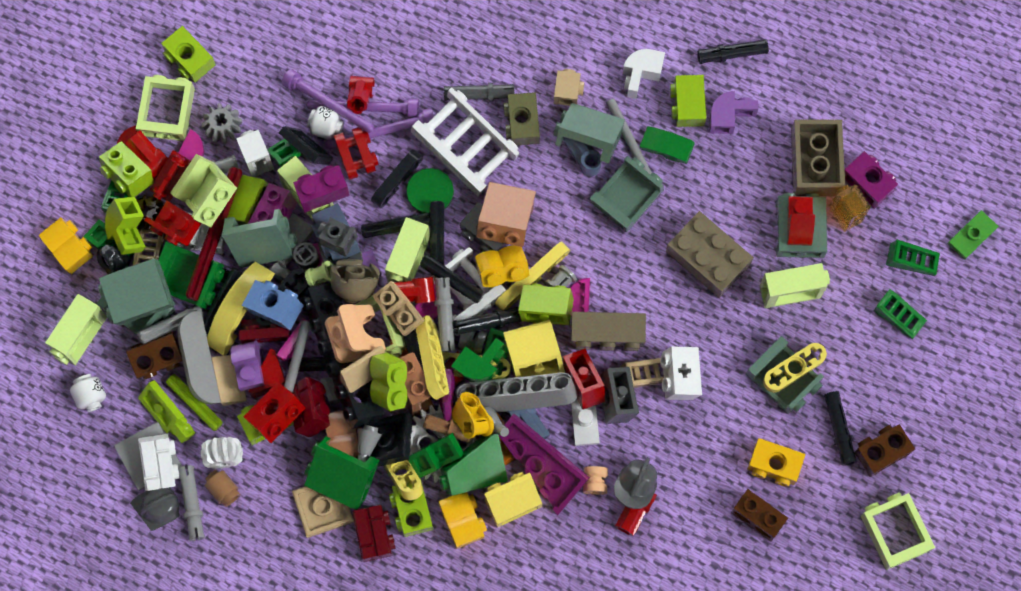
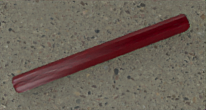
(210, 243)

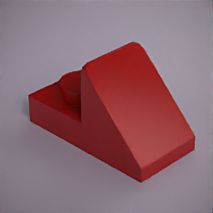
(800, 221)

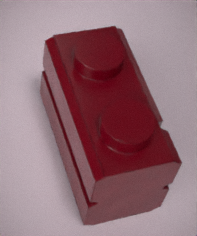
(315, 416)
(373, 533)

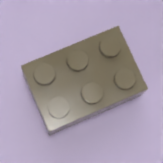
(817, 157)
(709, 254)
(608, 330)

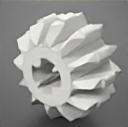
(221, 452)

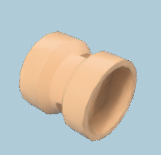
(596, 482)

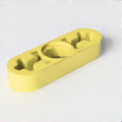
(805, 352)
(401, 480)

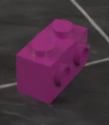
(321, 188)

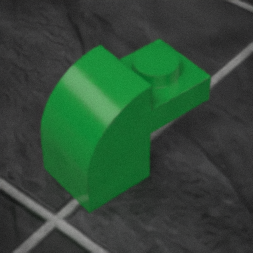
(476, 368)

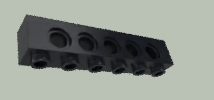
(354, 412)

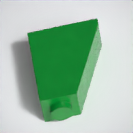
(477, 468)

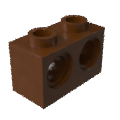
(152, 350)
(887, 454)
(759, 515)

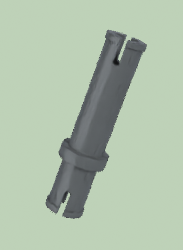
(483, 91)

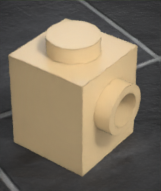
(568, 87)

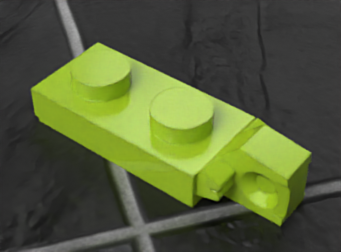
(165, 412)

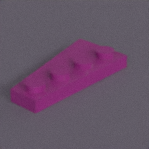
(550, 469)

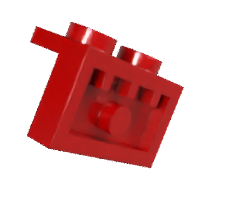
(175, 223)

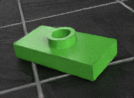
(973, 235)

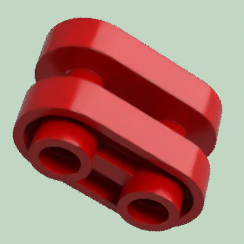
(367, 161)

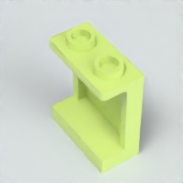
(204, 190)

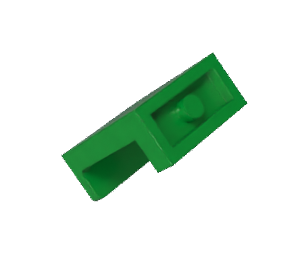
(178, 269)
(340, 474)

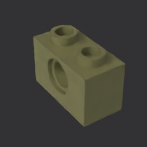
(522, 105)

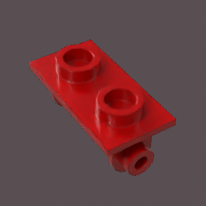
(169, 176)

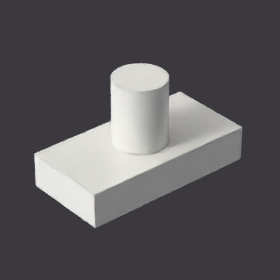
(584, 425)

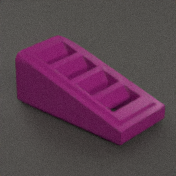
(446, 402)

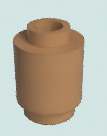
(222, 487)

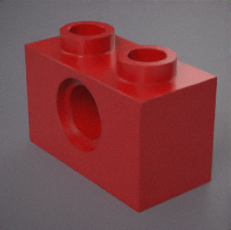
(585, 378)
(274, 412)

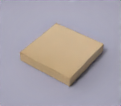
(320, 512)

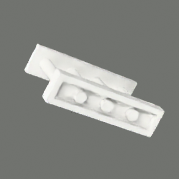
(459, 164)
(490, 295)

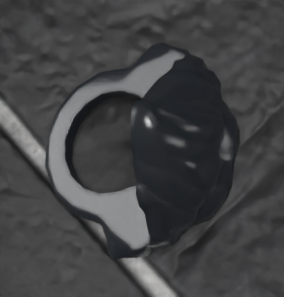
(113, 257)

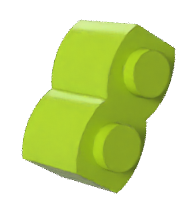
(388, 381)

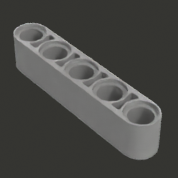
(523, 392)

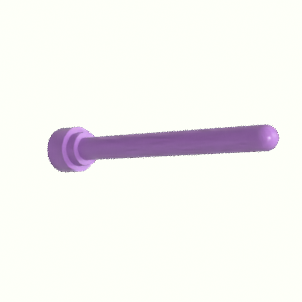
(293, 81)
(408, 107)
(423, 117)

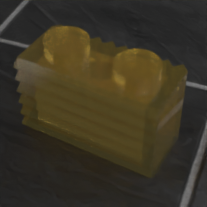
(849, 207)

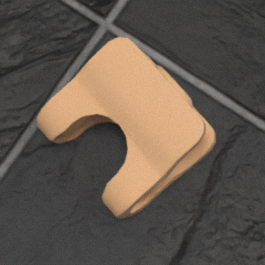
(348, 335)

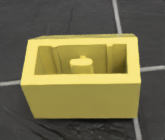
(534, 350)
(512, 499)

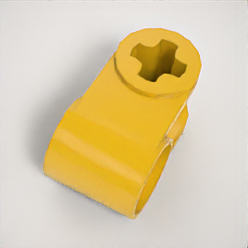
(472, 416)

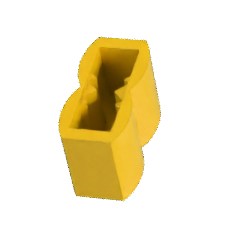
(66, 244)
(502, 266)
(462, 519)

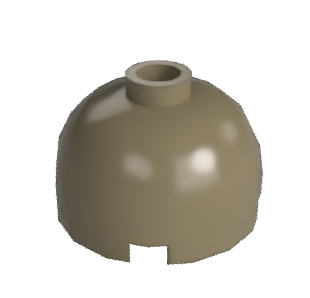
(353, 280)

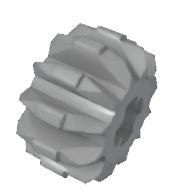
(215, 116)

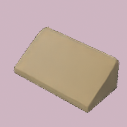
(358, 373)
(227, 381)

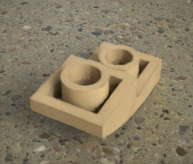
(399, 308)

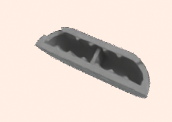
(197, 359)

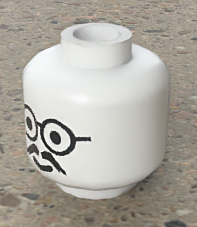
(325, 123)
(87, 392)

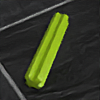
(198, 407)

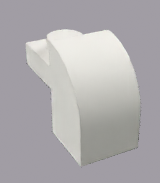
(642, 64)

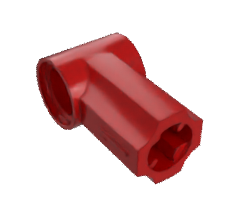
(359, 93)
(147, 152)
(418, 289)
(631, 518)

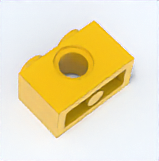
(790, 461)

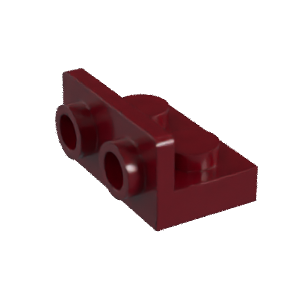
(254, 331)

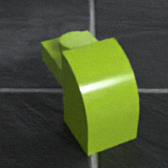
(122, 223)

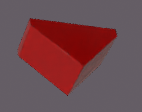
(271, 373)

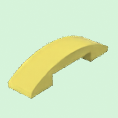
(231, 311)

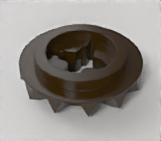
(154, 206)

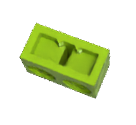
(405, 510)

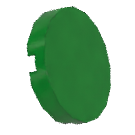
(429, 186)

